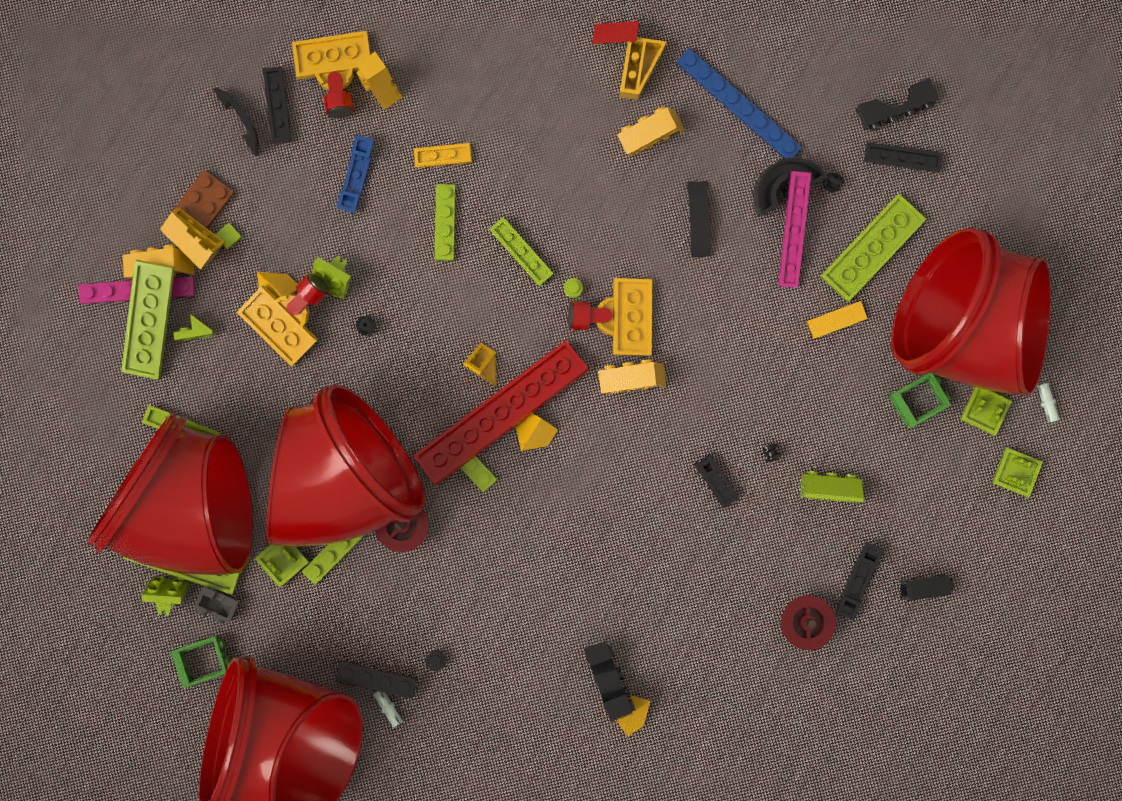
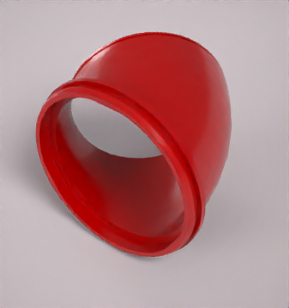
(976, 315)
(338, 473)
(182, 505)
(278, 738)

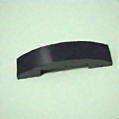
(251, 137)
(699, 219)
(858, 580)

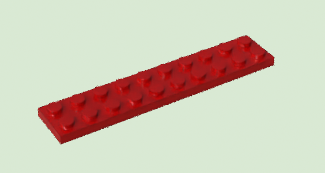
(500, 413)

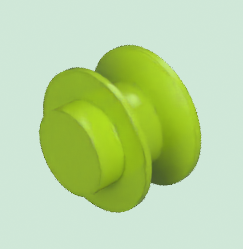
(573, 288)

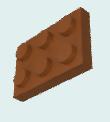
(205, 199)

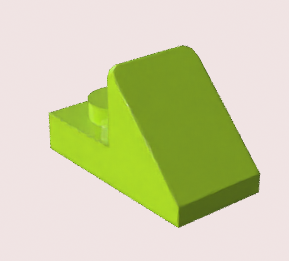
(198, 331)

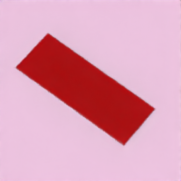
(615, 32)

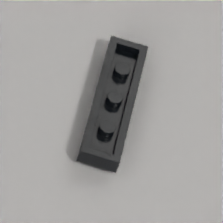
(277, 105)
(903, 157)

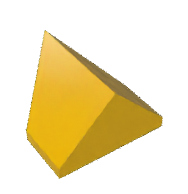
(277, 283)
(483, 363)
(534, 433)
(636, 720)

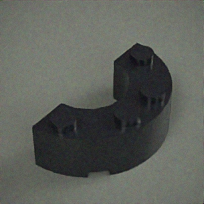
(769, 180)
(609, 681)

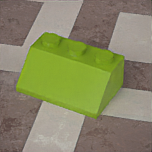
(831, 487)

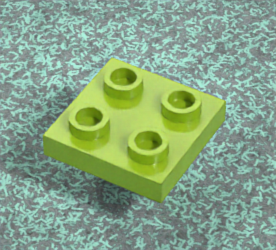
(333, 275)
(985, 410)
(1017, 472)
(282, 562)
(165, 592)

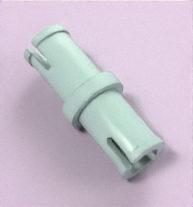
(1048, 402)
(388, 708)

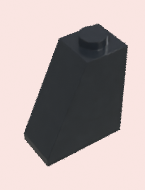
(925, 587)

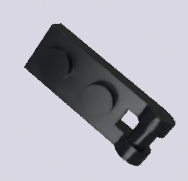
(717, 481)

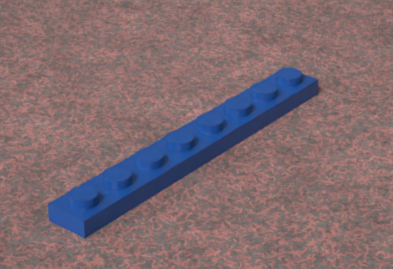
(738, 104)

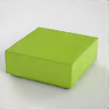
(229, 235)

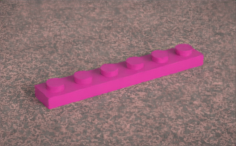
(794, 229)
(121, 291)

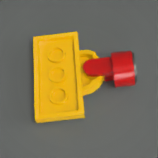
(333, 64)
(623, 316)
(284, 318)

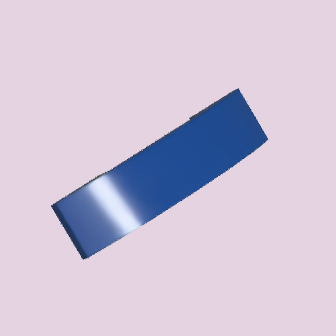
(356, 174)

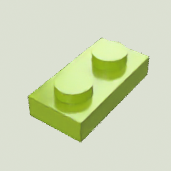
(479, 474)

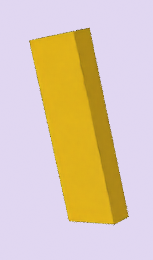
(442, 155)
(837, 320)

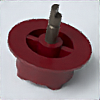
(404, 535)
(808, 622)

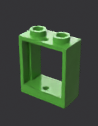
(902, 408)
(182, 665)

